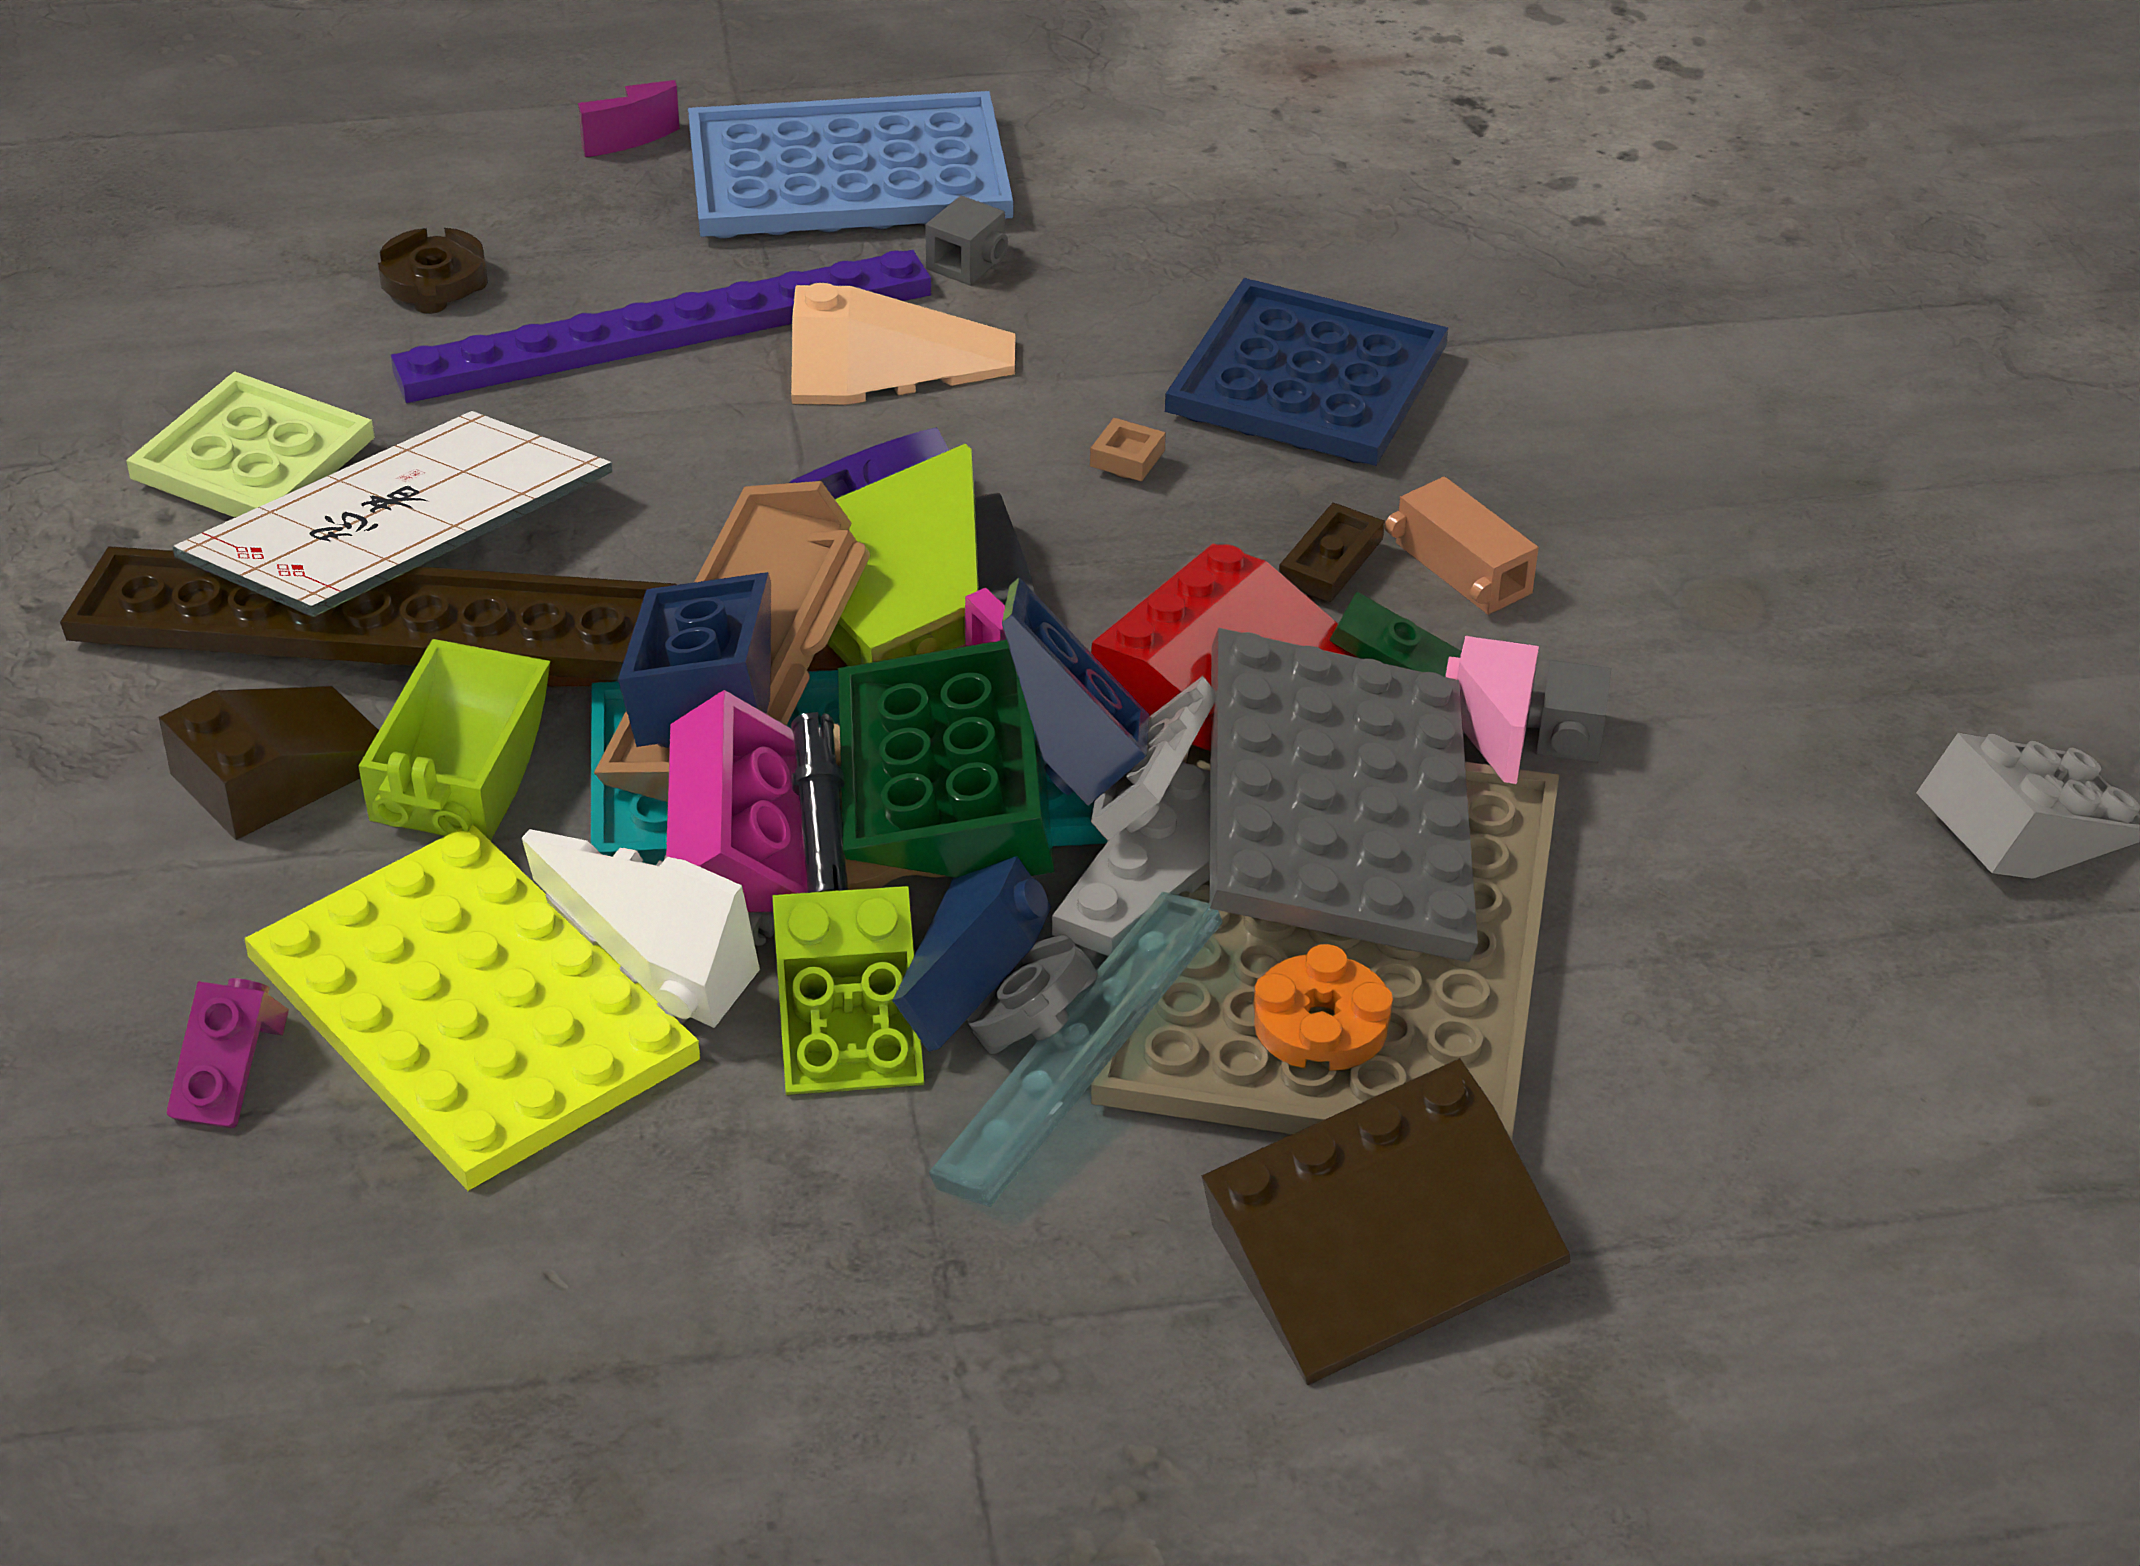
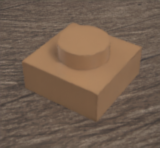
(1127, 449)

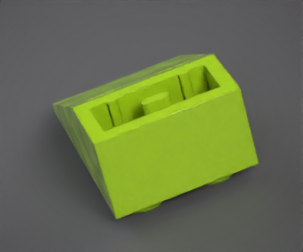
(836, 987)

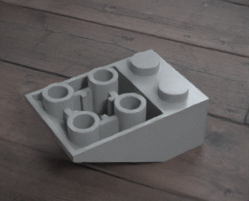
(2028, 805)

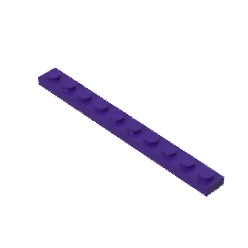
(641, 328)

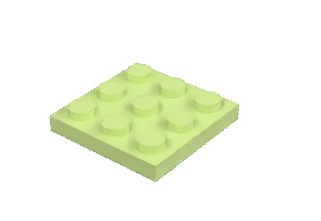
(249, 446)

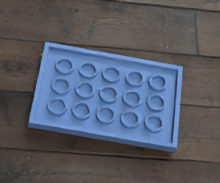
(844, 162)

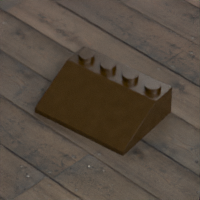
(1383, 1220)

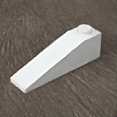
(665, 924)

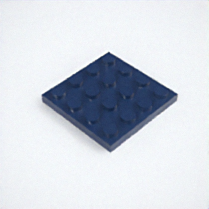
(1307, 371)

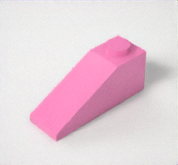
(1495, 698)

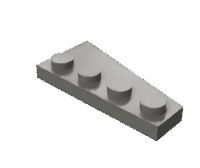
(1138, 866)

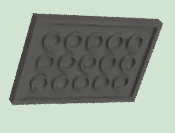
(1339, 796)

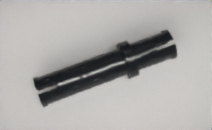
(818, 787)

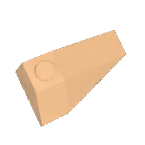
(869, 342)

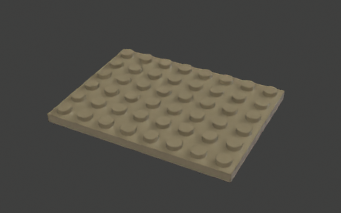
(1200, 1043)

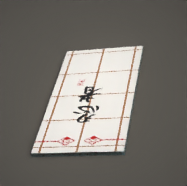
(391, 512)

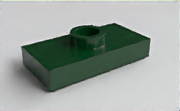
(1382, 635)

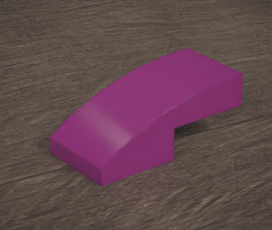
(629, 121)

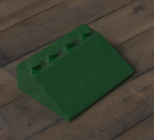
(942, 764)

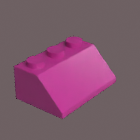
(736, 799)

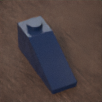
(970, 947)

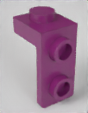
(221, 1050)

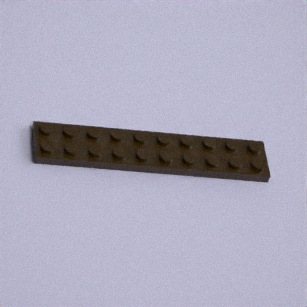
(169, 603)

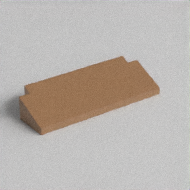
(813, 569)

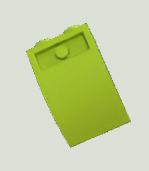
(456, 740)

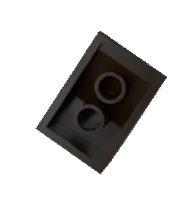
(264, 751)

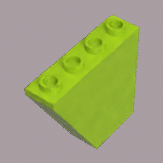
(918, 564)

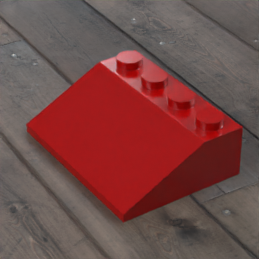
(1171, 633)

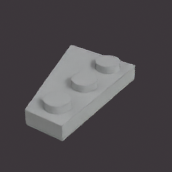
(1171, 731)

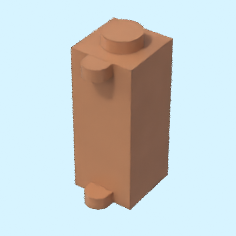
(1465, 544)

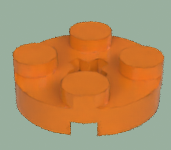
(1322, 980)

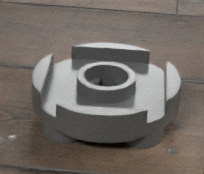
(1034, 995)

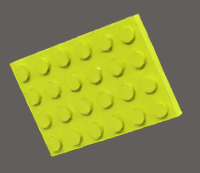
(471, 1004)

